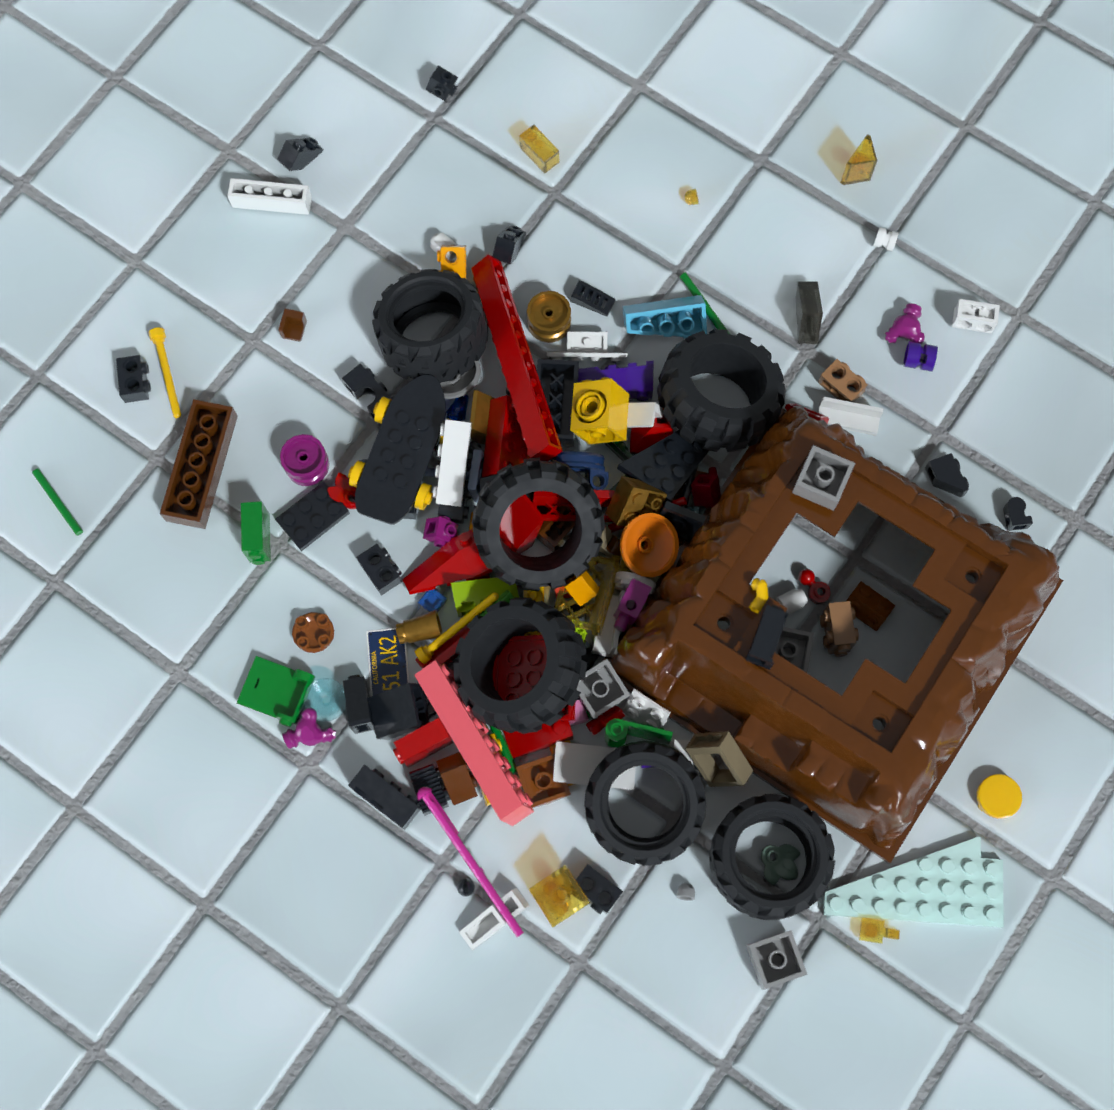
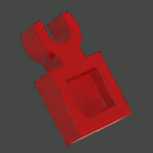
(597, 724)

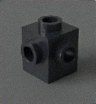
(442, 83)

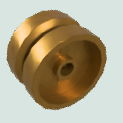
(549, 316)

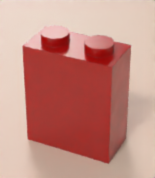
(422, 743)

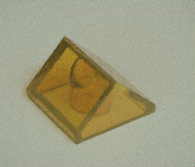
(861, 164)

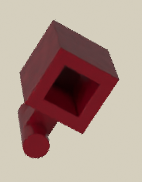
(706, 489)

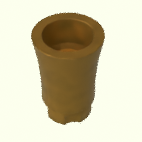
(419, 628)

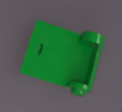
(275, 690)
(618, 729)

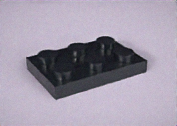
(311, 516)

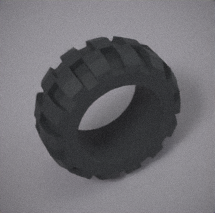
(736, 360)
(552, 568)
(558, 682)

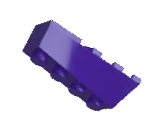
(633, 378)

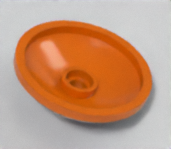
(659, 549)

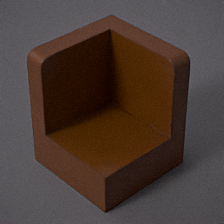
(292, 325)

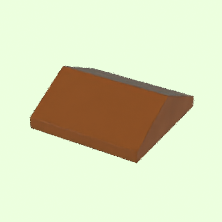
(539, 783)

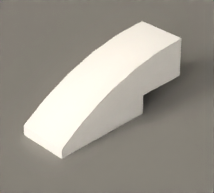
(491, 920)

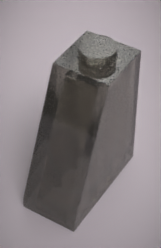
(808, 312)

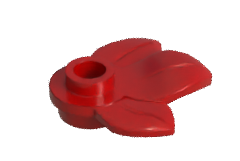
(342, 491)

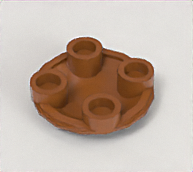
(313, 632)

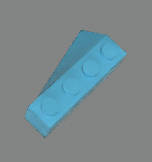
(667, 317)

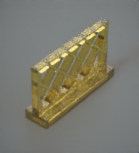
(603, 598)

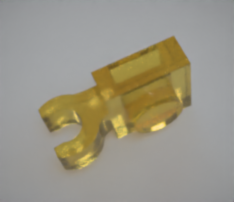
(874, 931)

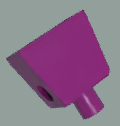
(632, 599)

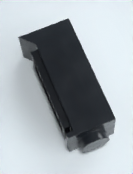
(767, 636)

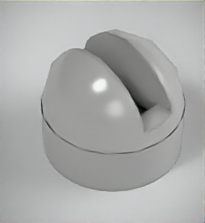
(686, 892)

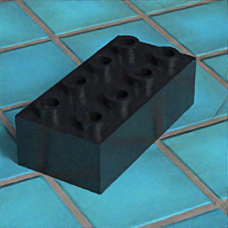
(557, 382)

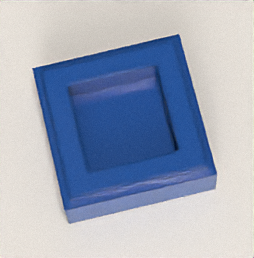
(432, 600)

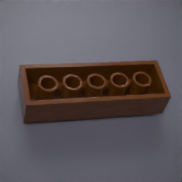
(199, 464)

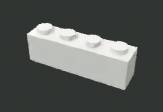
(269, 196)
(453, 462)

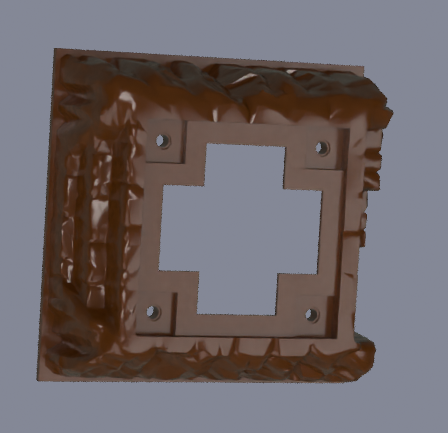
(788, 722)

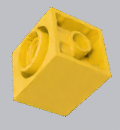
(599, 411)

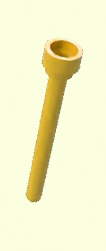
(158, 337)
(426, 652)

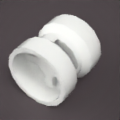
(886, 239)

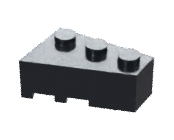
(385, 796)

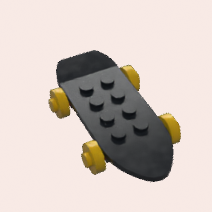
(400, 452)

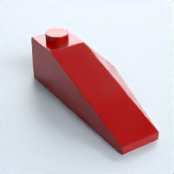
(451, 563)

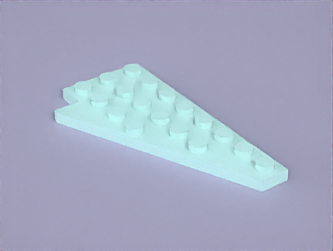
(936, 888)

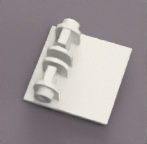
(645, 710)

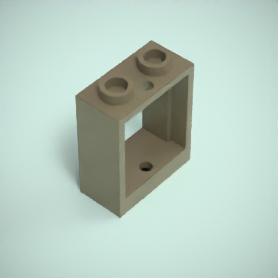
(722, 743)

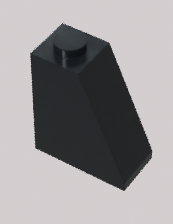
(358, 704)

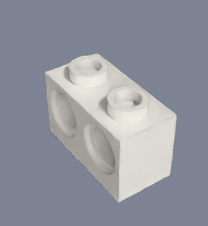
(975, 316)

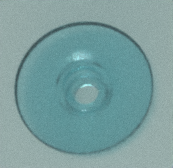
(323, 687)

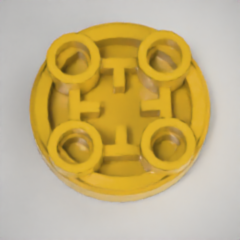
(999, 796)

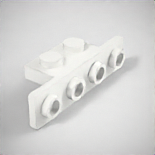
(586, 344)

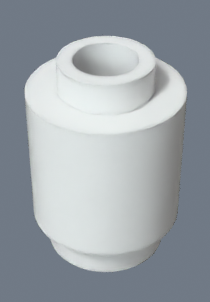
(442, 239)
(793, 600)

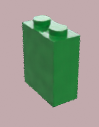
(255, 532)

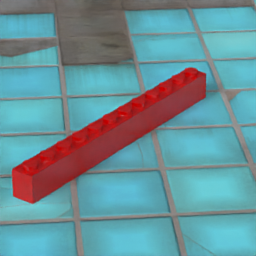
(516, 360)

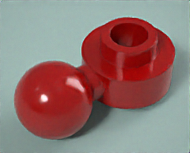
(807, 577)

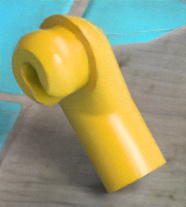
(761, 594)

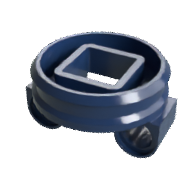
(588, 463)

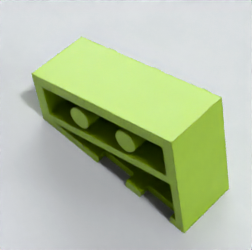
(471, 593)

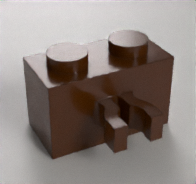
(457, 778)

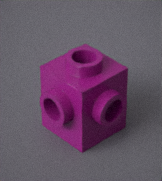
(440, 530)

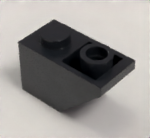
(299, 153)
(508, 244)
(946, 475)

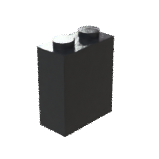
(398, 711)

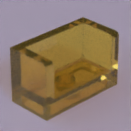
(539, 148)

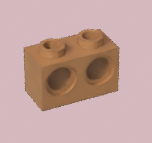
(838, 386)

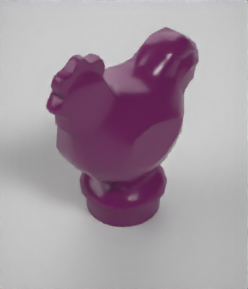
(907, 325)
(308, 731)

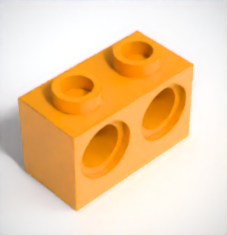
(457, 266)

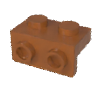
(870, 606)

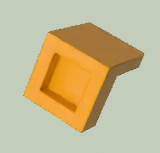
(582, 588)

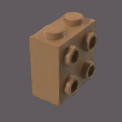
(839, 628)

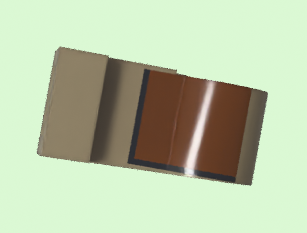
(610, 543)

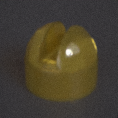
(691, 197)

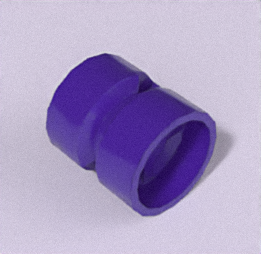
(913, 354)

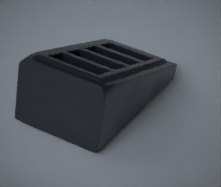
(596, 293)

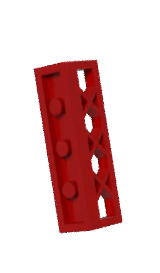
(551, 499)

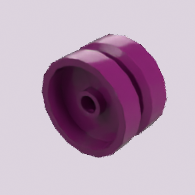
(304, 460)

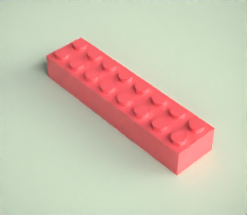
(475, 745)

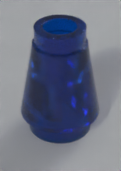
(458, 408)

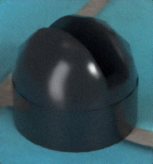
(470, 885)

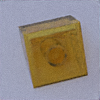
(559, 896)

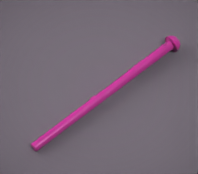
(426, 794)

